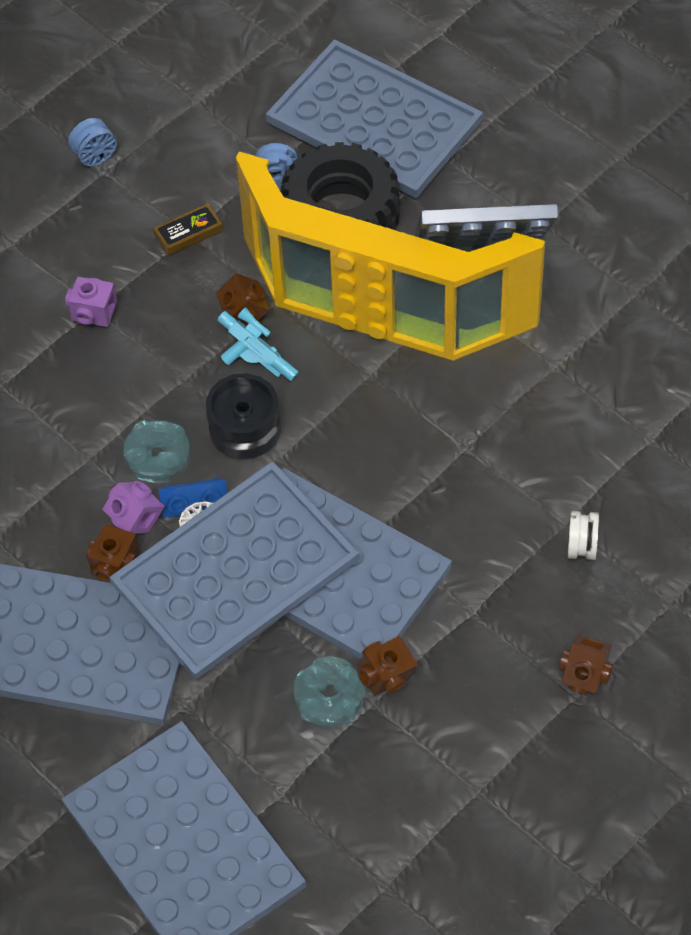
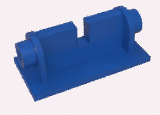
(179, 497)

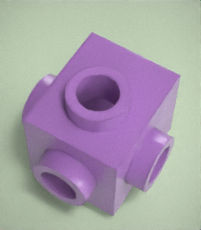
(91, 301)
(133, 507)

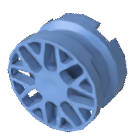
(90, 140)
(279, 157)

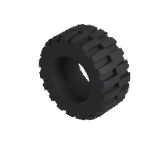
(346, 171)

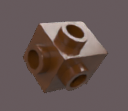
(242, 293)
(111, 552)
(586, 665)
(386, 666)

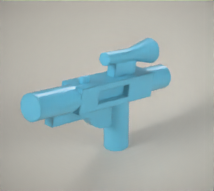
(252, 347)

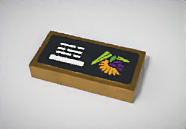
(188, 229)

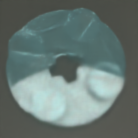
(151, 435)
(329, 710)

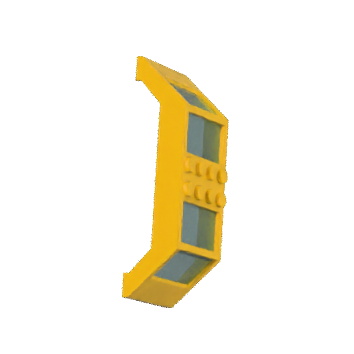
(385, 278)

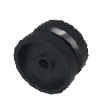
(243, 416)

